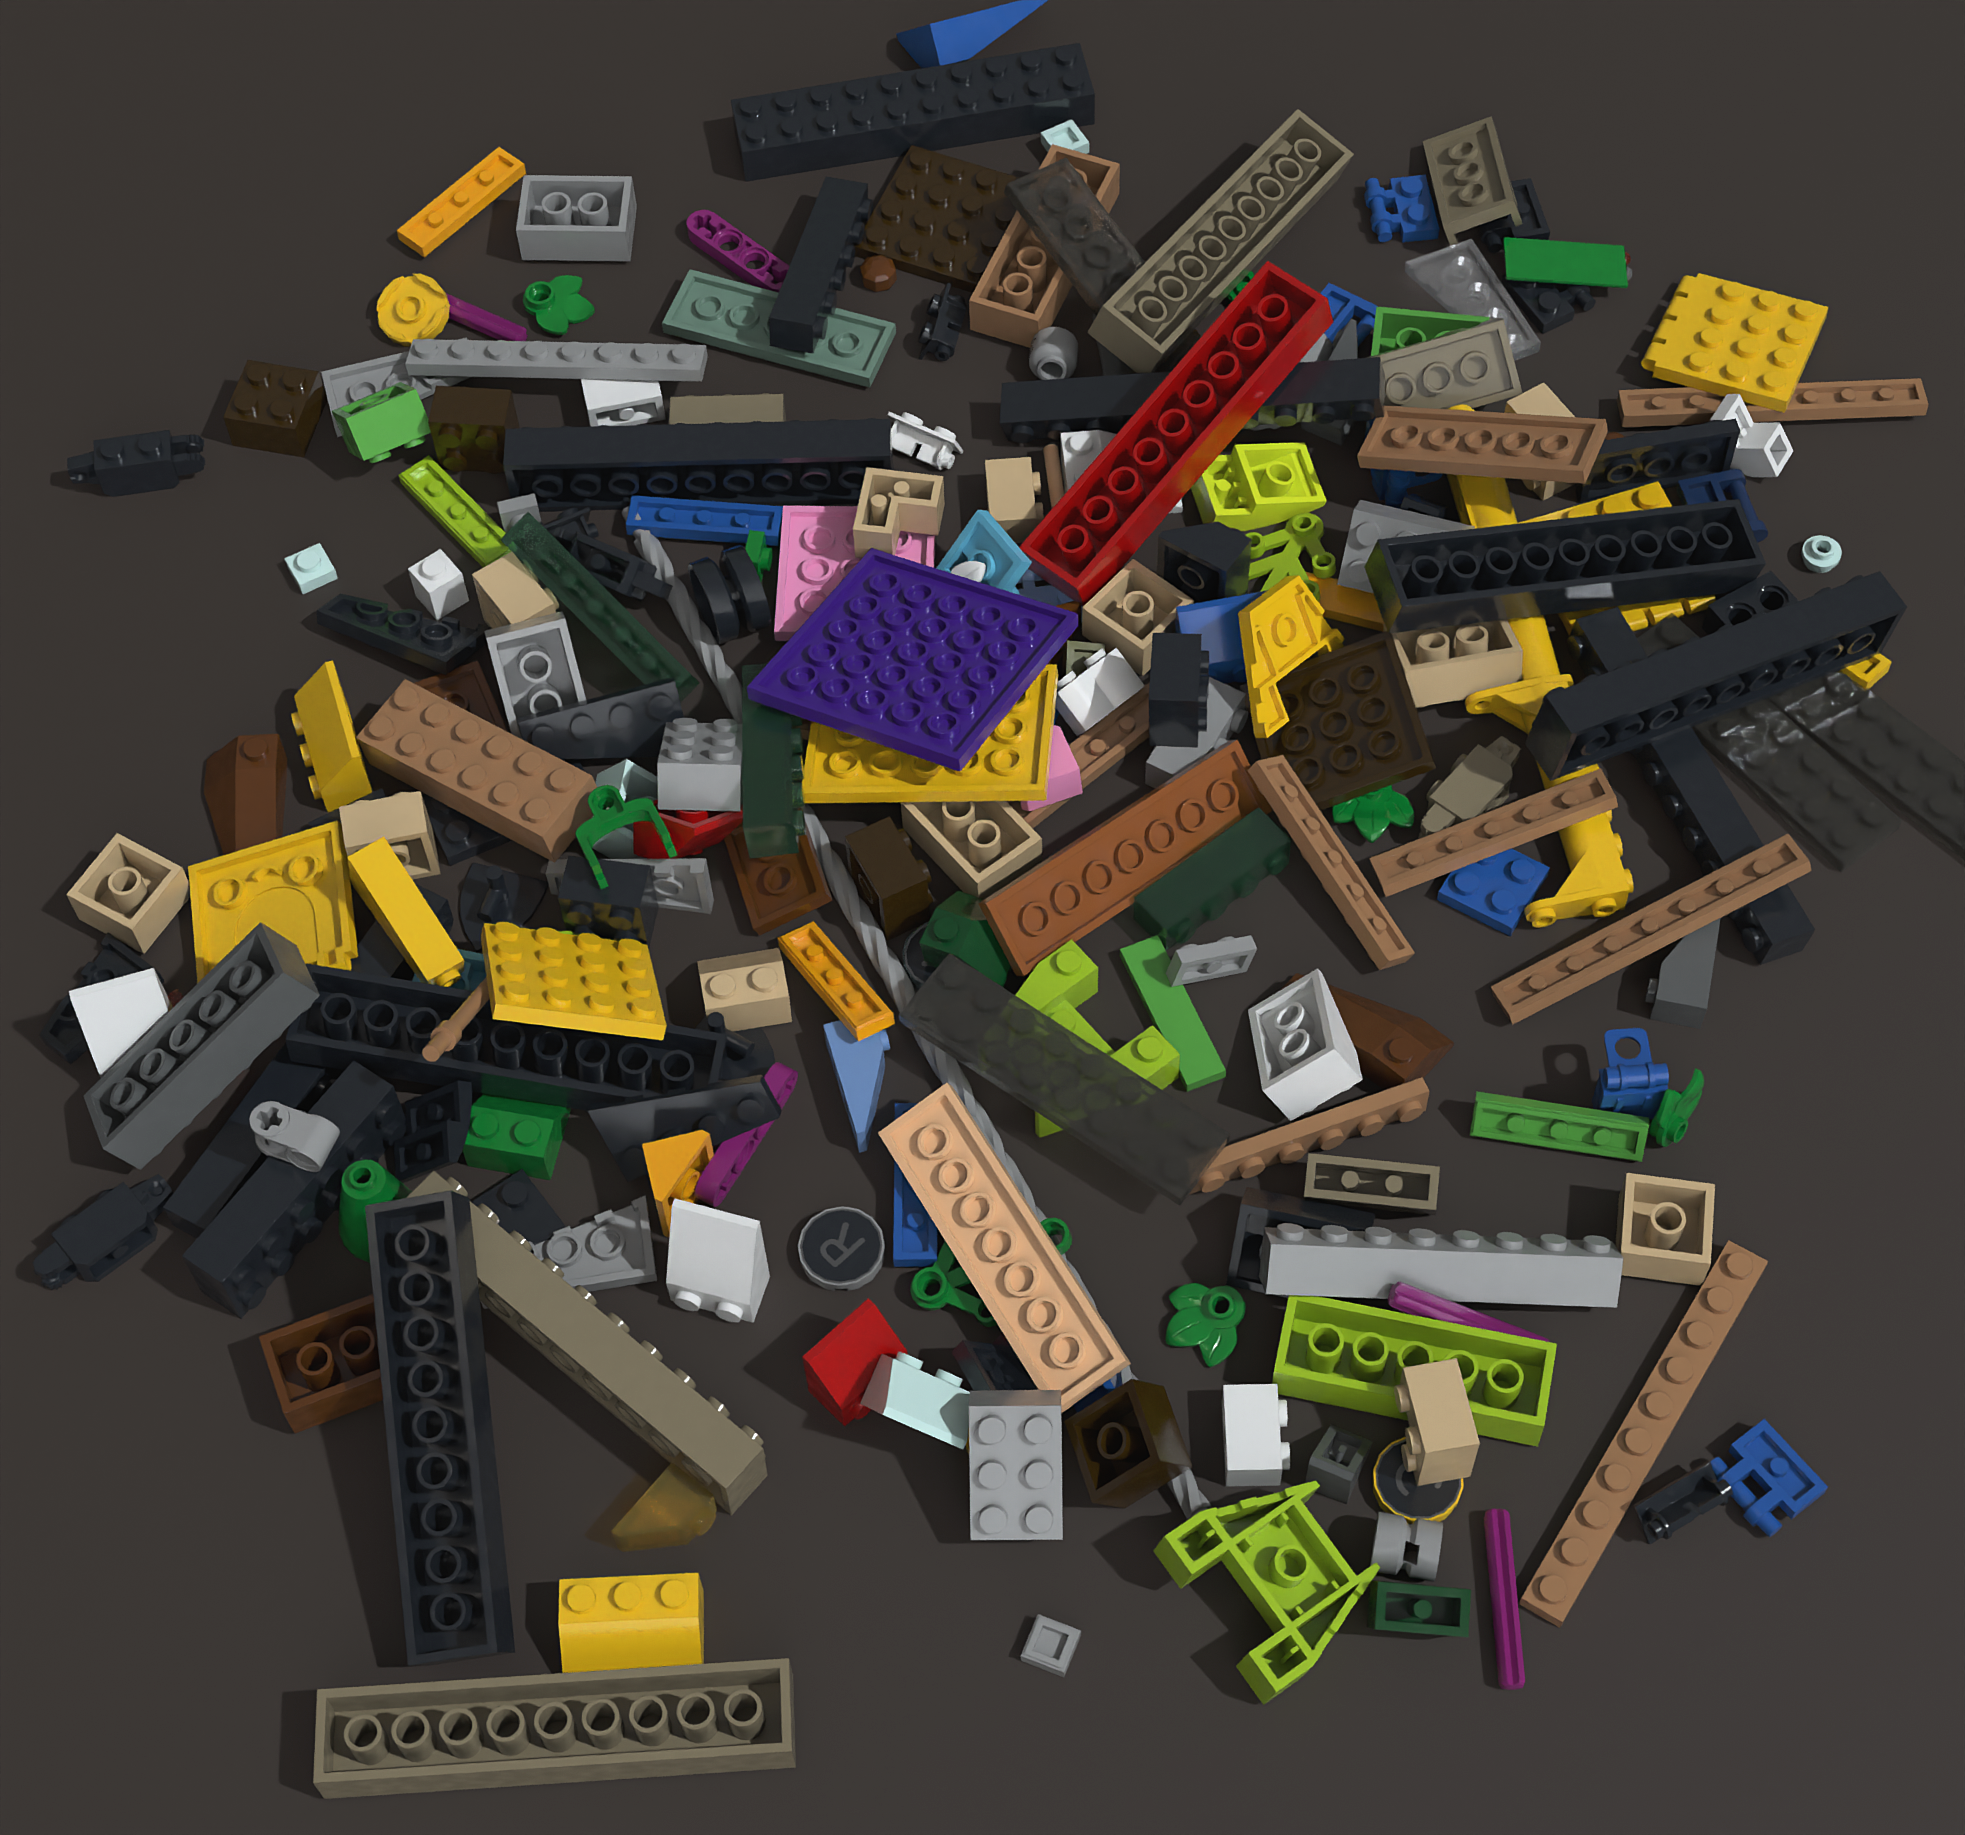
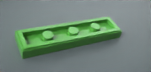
(1172, 1013)
(1559, 1126)

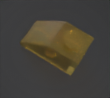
(667, 1514)

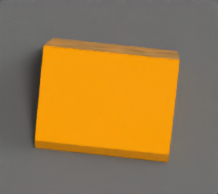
(675, 1169)

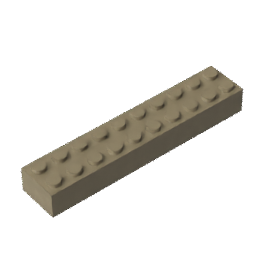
(1220, 244)
(608, 1361)
(554, 1728)

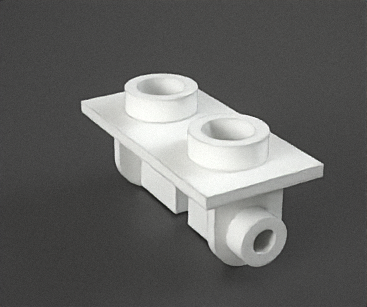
(935, 444)

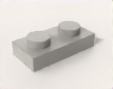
(1211, 960)

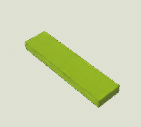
(455, 511)

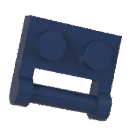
(1709, 489)

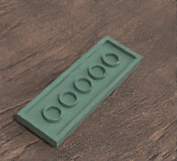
(737, 320)

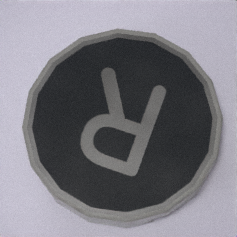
(841, 1248)

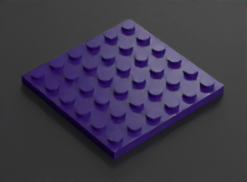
(914, 658)

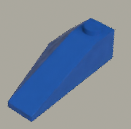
(963, 35)

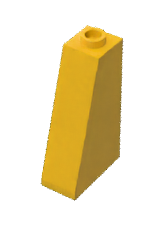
(404, 914)

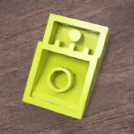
(1258, 486)

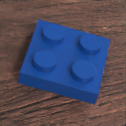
(1495, 889)

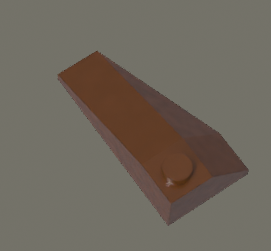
(247, 791)
(1388, 1042)

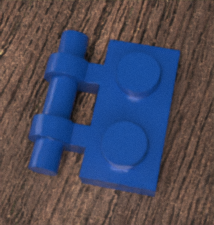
(1412, 208)
(1776, 1469)

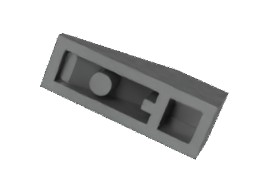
(1684, 979)

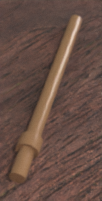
(449, 1032)

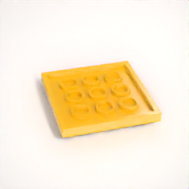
(571, 981)

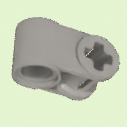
(293, 1135)

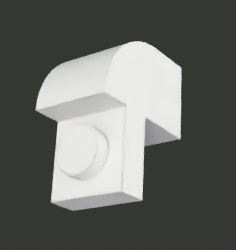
(1760, 447)

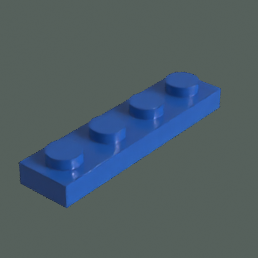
(704, 519)
(914, 1230)

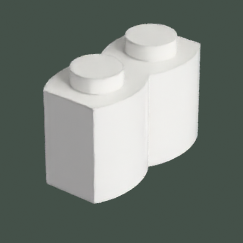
(1097, 690)

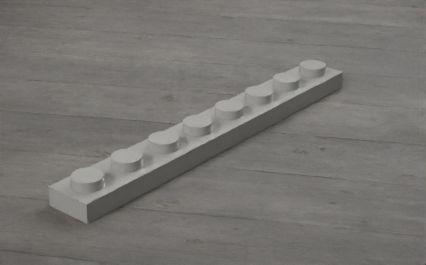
(557, 360)

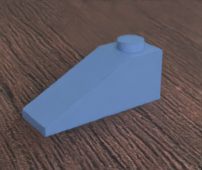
(859, 1075)

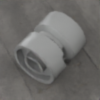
(1390, 1540)

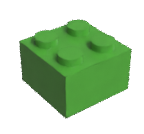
(383, 422)

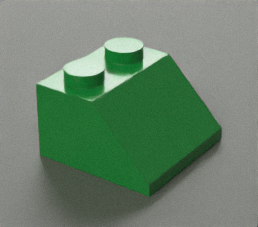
(515, 1135)

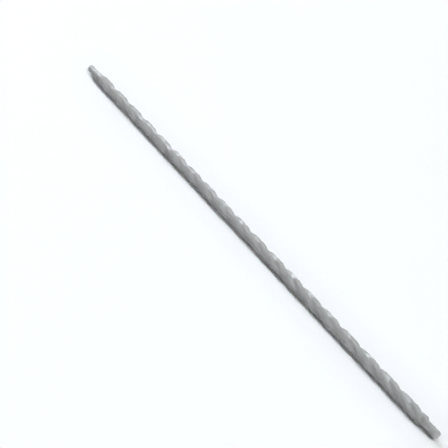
(866, 926)

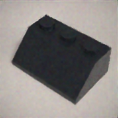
(1205, 561)
(1269, 1210)

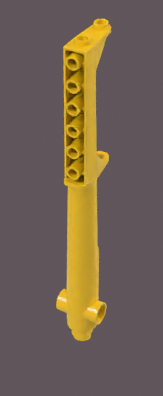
(1597, 877)

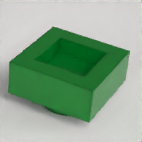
(758, 552)

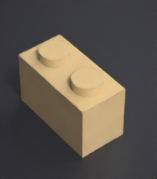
(1011, 495)

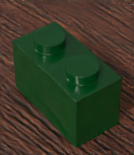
(1419, 1608)

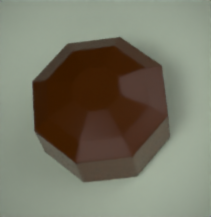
(878, 273)

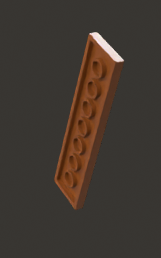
(1121, 858)

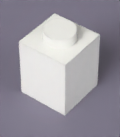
(438, 584)

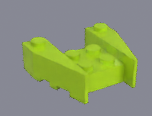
(1067, 981)
(1284, 1570)

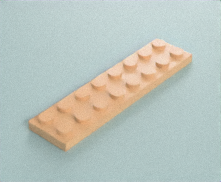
(1003, 1248)

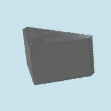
(1338, 1463)

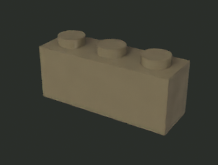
(727, 409)
(1372, 1184)

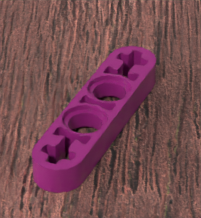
(738, 258)
(736, 1152)

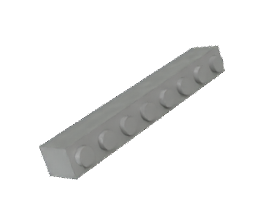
(1449, 1266)

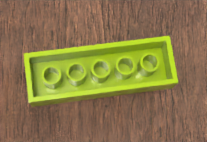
(1357, 1355)

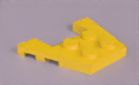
(1276, 637)

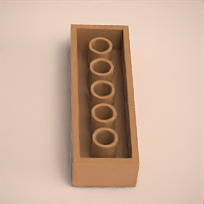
(1022, 281)
(478, 769)

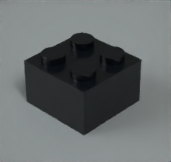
(1178, 690)
(614, 913)

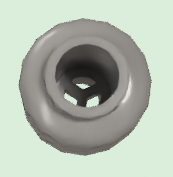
(1053, 353)

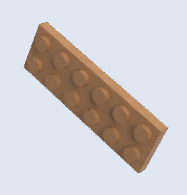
(1483, 444)

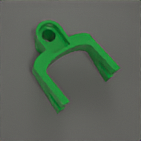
(615, 817)

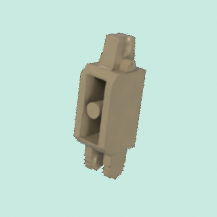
(1473, 787)

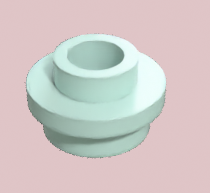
(1819, 561)

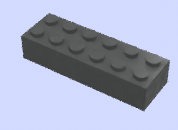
(200, 1046)

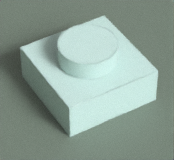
(1066, 136)
(311, 568)

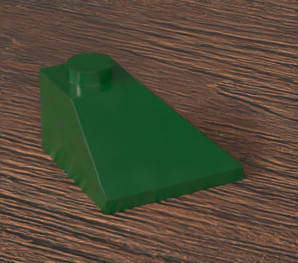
(965, 933)

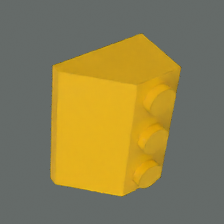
(330, 740)
(631, 1622)

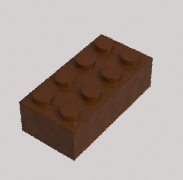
(326, 1364)

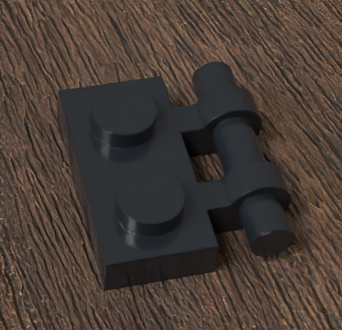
(1531, 214)
(1545, 304)

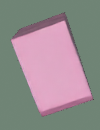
(1063, 774)

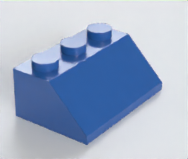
(1220, 633)

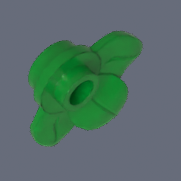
(557, 303)
(1375, 812)
(1671, 1118)
(1201, 1325)

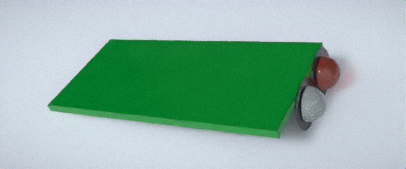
(1566, 262)

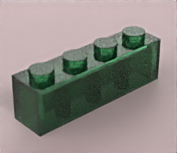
(1212, 879)

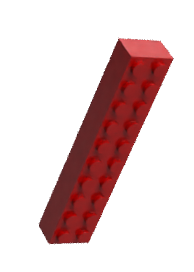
(1177, 433)

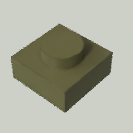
(1076, 653)

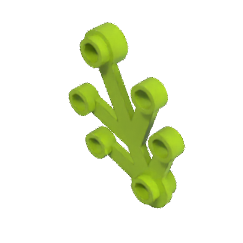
(1300, 534)

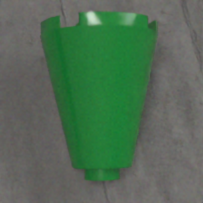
(362, 1185)

